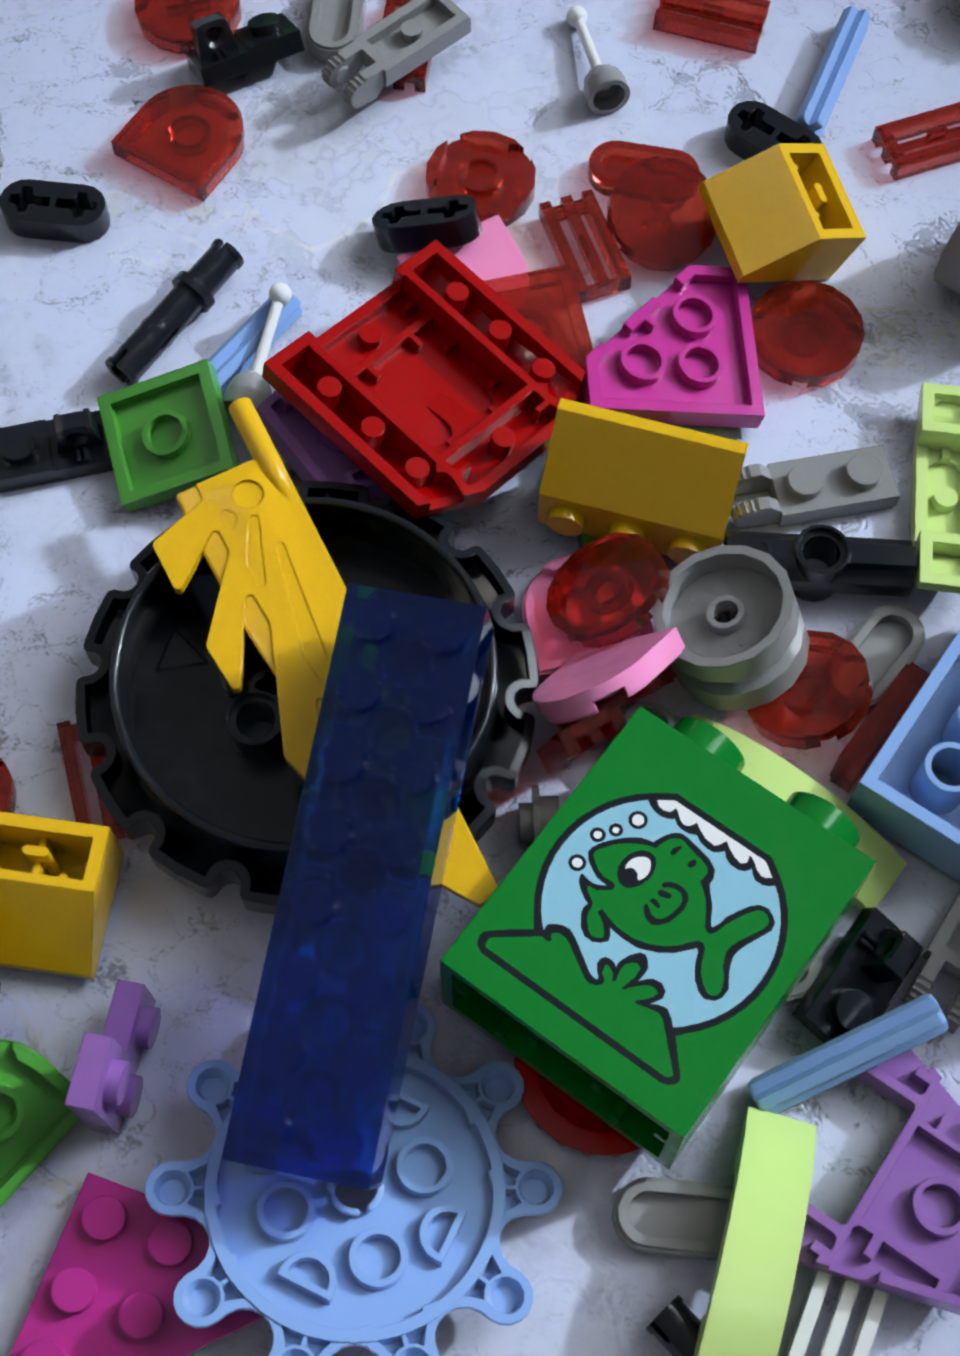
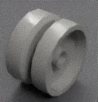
(736, 627)

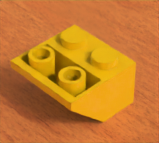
(783, 215)
(55, 893)

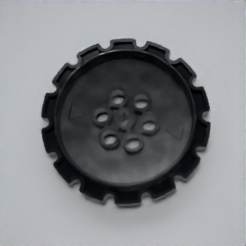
(176, 728)

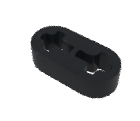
(771, 125)
(55, 211)
(417, 223)

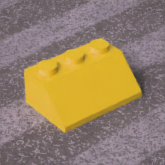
(639, 478)

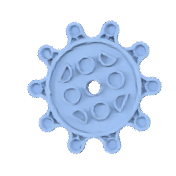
(373, 1274)

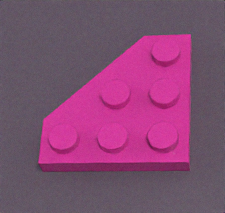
(683, 356)
(117, 1282)

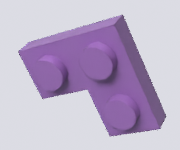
(104, 1076)

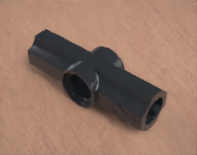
(853, 563)

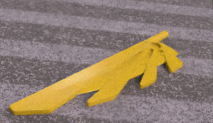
(287, 599)

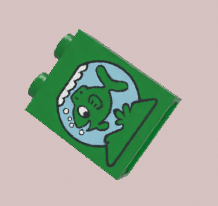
(655, 929)

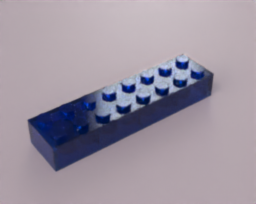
(361, 889)

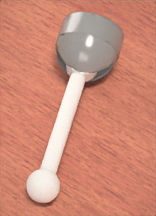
(604, 84)
(251, 383)

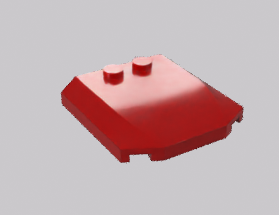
(431, 385)

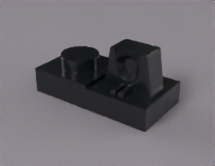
(225, 55)
(53, 450)
(858, 977)

